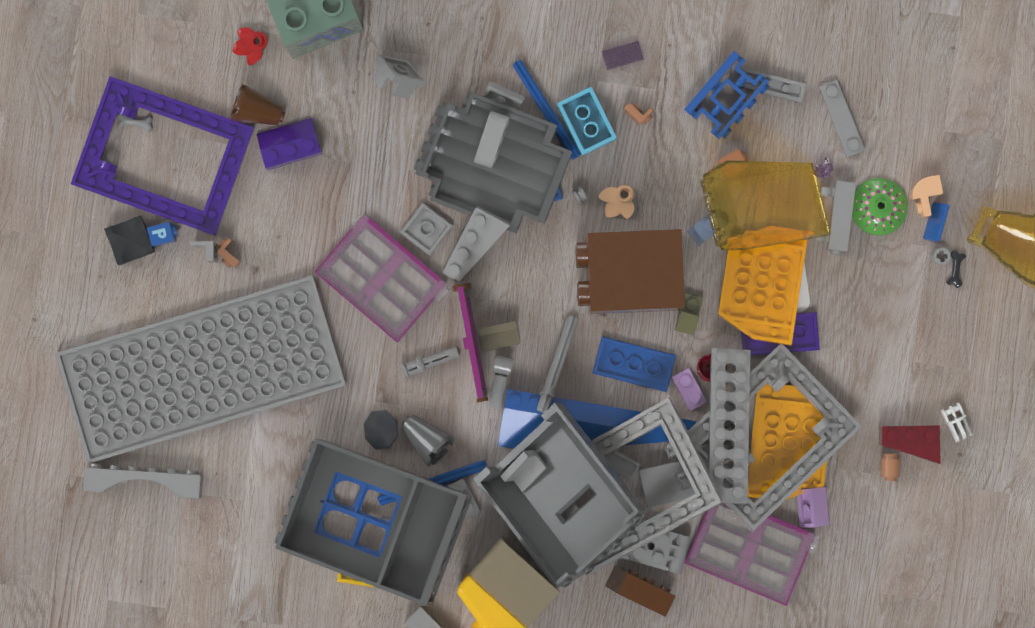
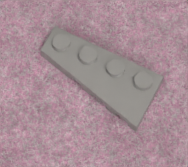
(474, 242)

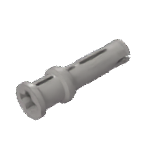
(419, 365)

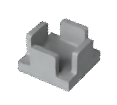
(400, 72)

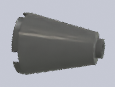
(426, 439)

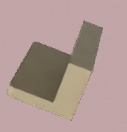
(499, 336)

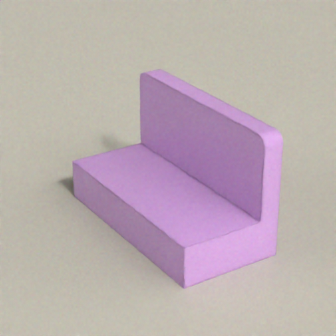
(813, 507)

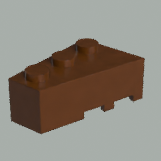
(640, 590)

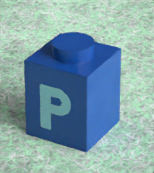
(162, 234)

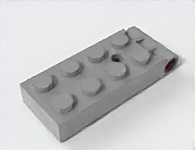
(667, 553)

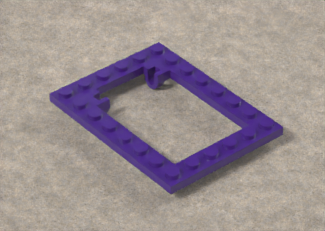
(126, 100)

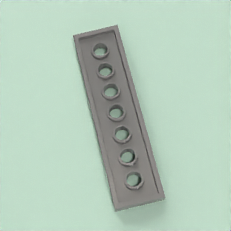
(739, 417)

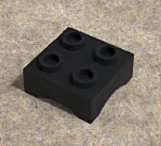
(129, 240)

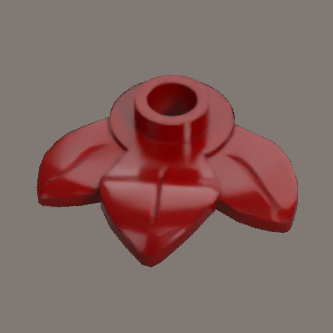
(247, 46)

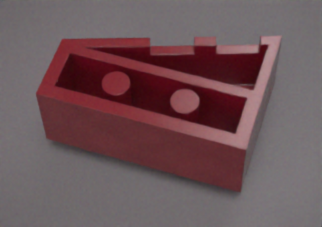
(917, 441)

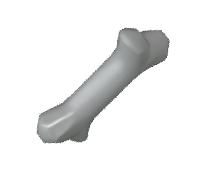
(145, 123)

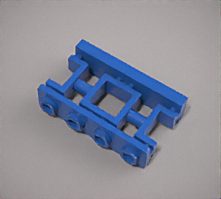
(716, 86)

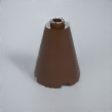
(255, 108)

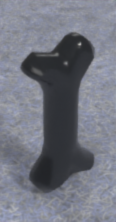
(957, 259)

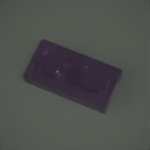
(622, 55)

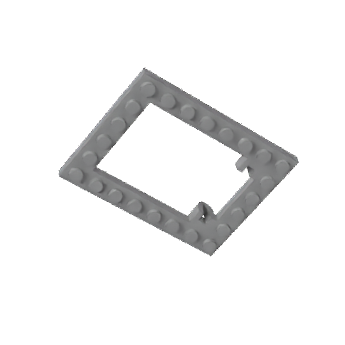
(832, 430)
(706, 495)

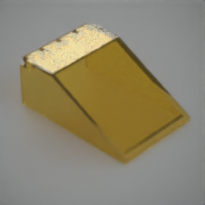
(763, 204)

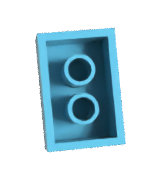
(586, 121)

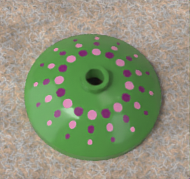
(866, 211)

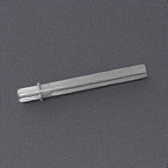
(557, 364)

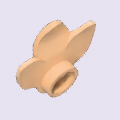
(617, 204)

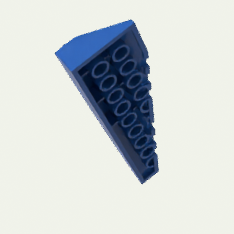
(522, 418)

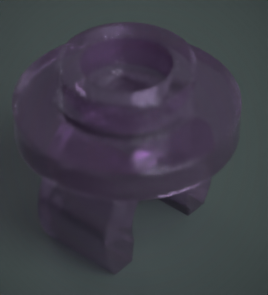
(823, 170)

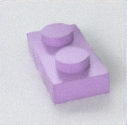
(689, 389)

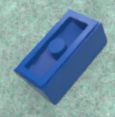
(936, 222)

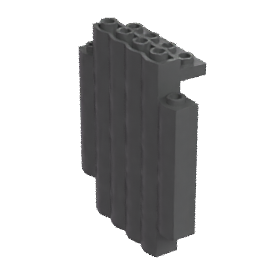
(523, 174)

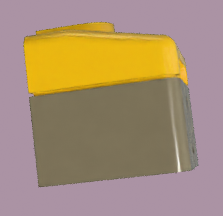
(505, 589)

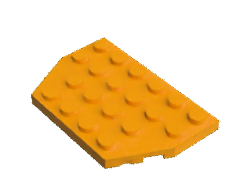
(763, 290)
(781, 437)

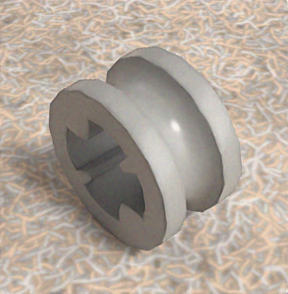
(580, 195)
(937, 260)

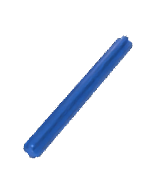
(545, 108)
(445, 478)

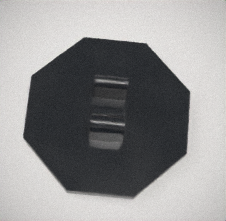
(381, 429)

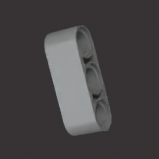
(491, 139)

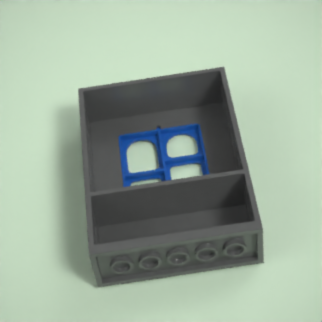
(416, 537)

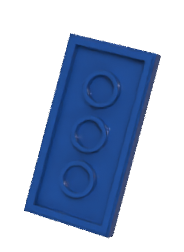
(634, 364)

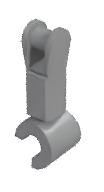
(503, 367)

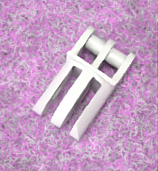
(956, 421)

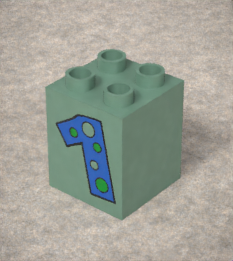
(313, 23)

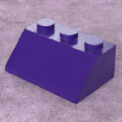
(289, 144)

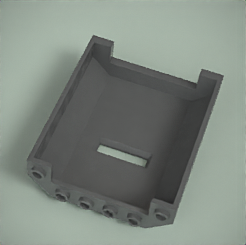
(574, 465)

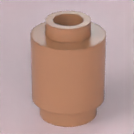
(890, 467)

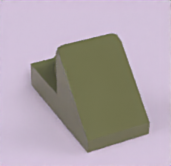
(689, 315)

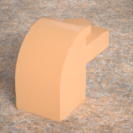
(923, 189)

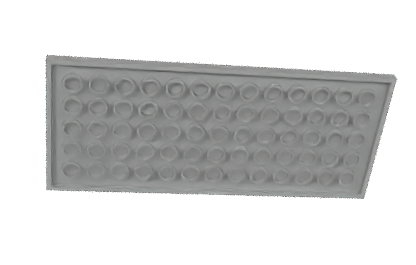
(200, 369)

